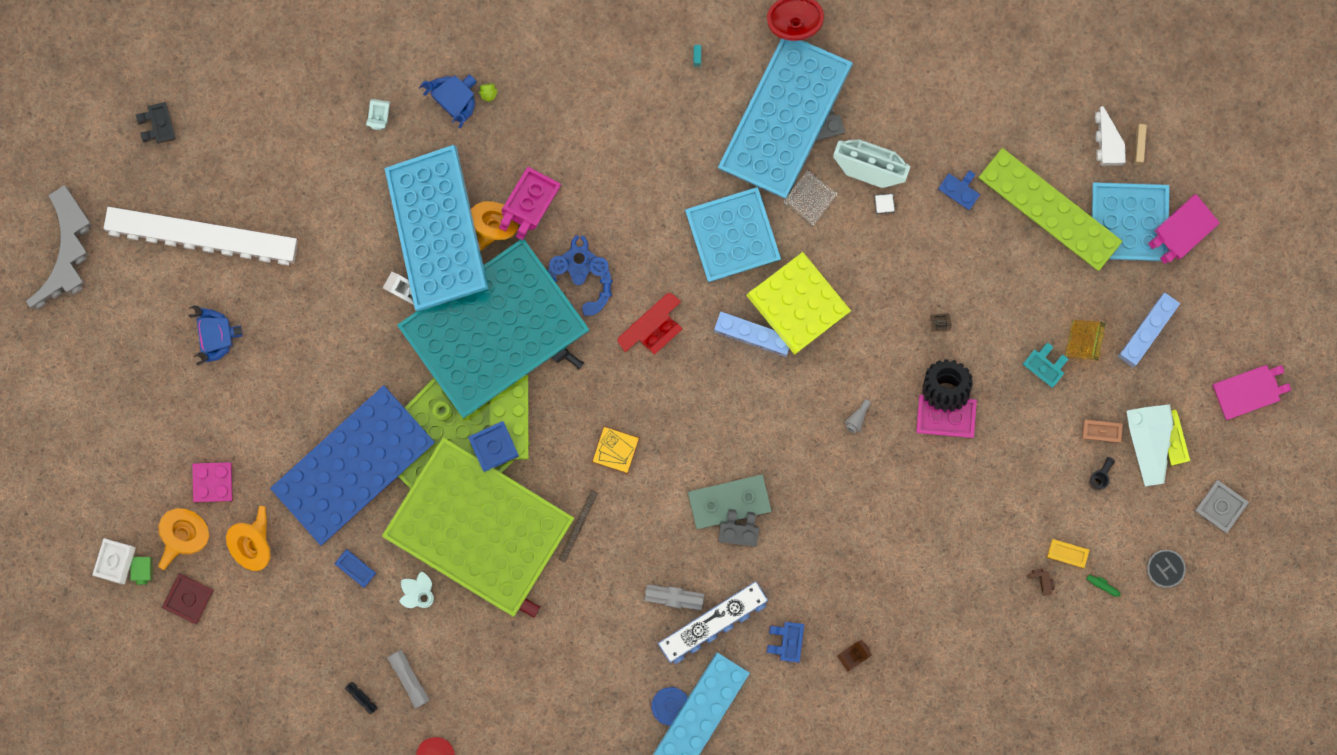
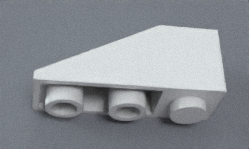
(1111, 146)

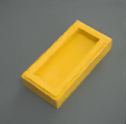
(1068, 553)

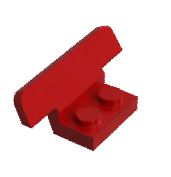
(654, 327)

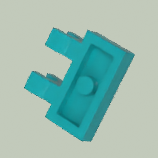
(1043, 368)

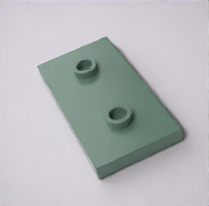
(712, 503)

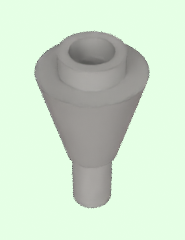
(855, 421)

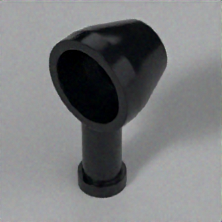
(565, 354)
(1101, 475)

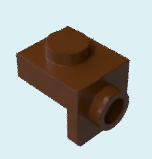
(1047, 584)
(854, 655)

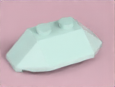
(871, 163)

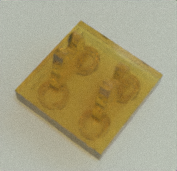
(1085, 340)

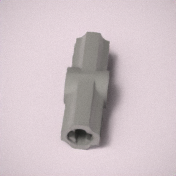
(674, 597)

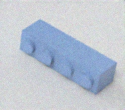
(1148, 329)
(750, 333)

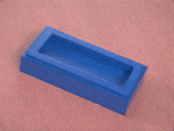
(355, 568)

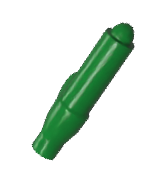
(1103, 584)

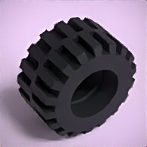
(947, 373)

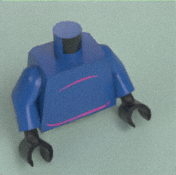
(214, 334)

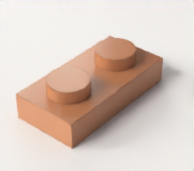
(1102, 431)

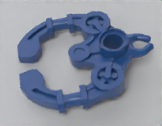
(578, 272)

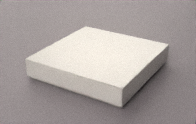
(113, 561)

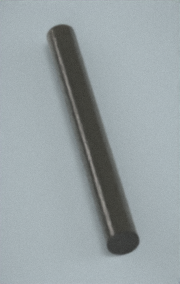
(578, 525)

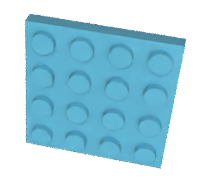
(1132, 215)
(732, 234)

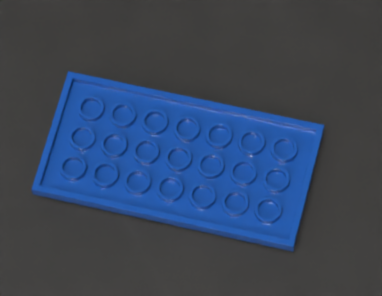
(352, 465)

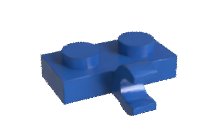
(960, 191)

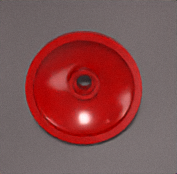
(795, 19)

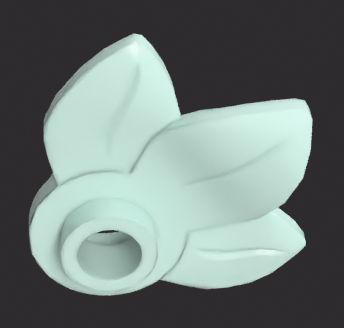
(415, 589)

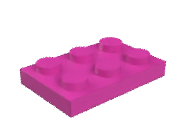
(955, 424)

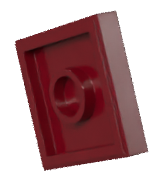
(188, 599)

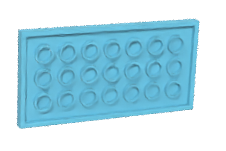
(785, 116)
(436, 228)

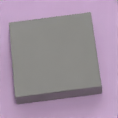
(1221, 506)

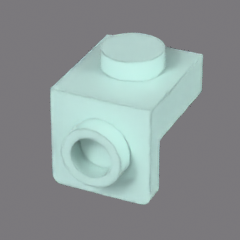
(378, 114)

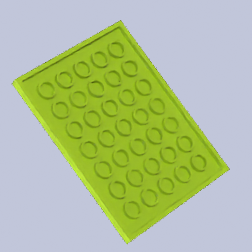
(478, 527)

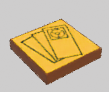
(615, 450)

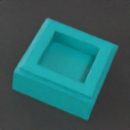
(697, 56)

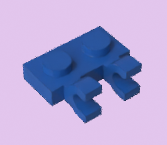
(791, 641)

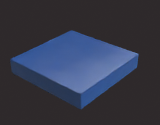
(493, 446)

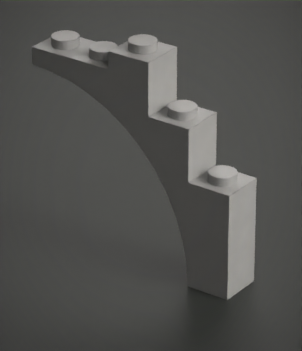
(71, 252)

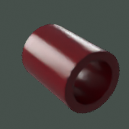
(529, 608)

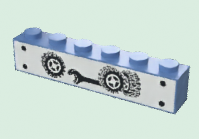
(712, 622)

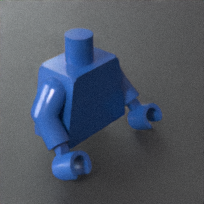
(453, 96)

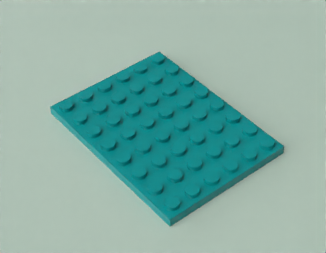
(495, 335)

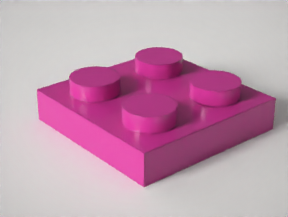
(212, 482)

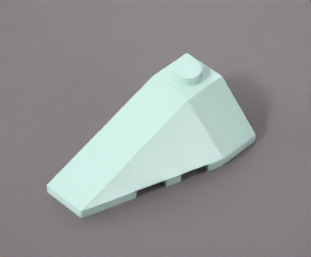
(1151, 439)

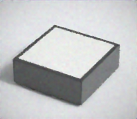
(884, 203)

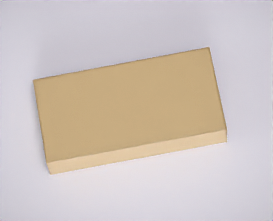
(1140, 144)

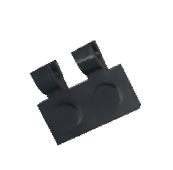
(161, 123)

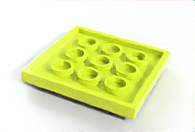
(798, 303)

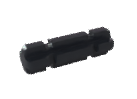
(361, 698)

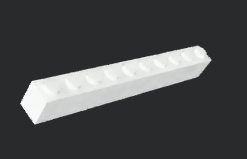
(200, 235)

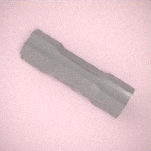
(414, 689)

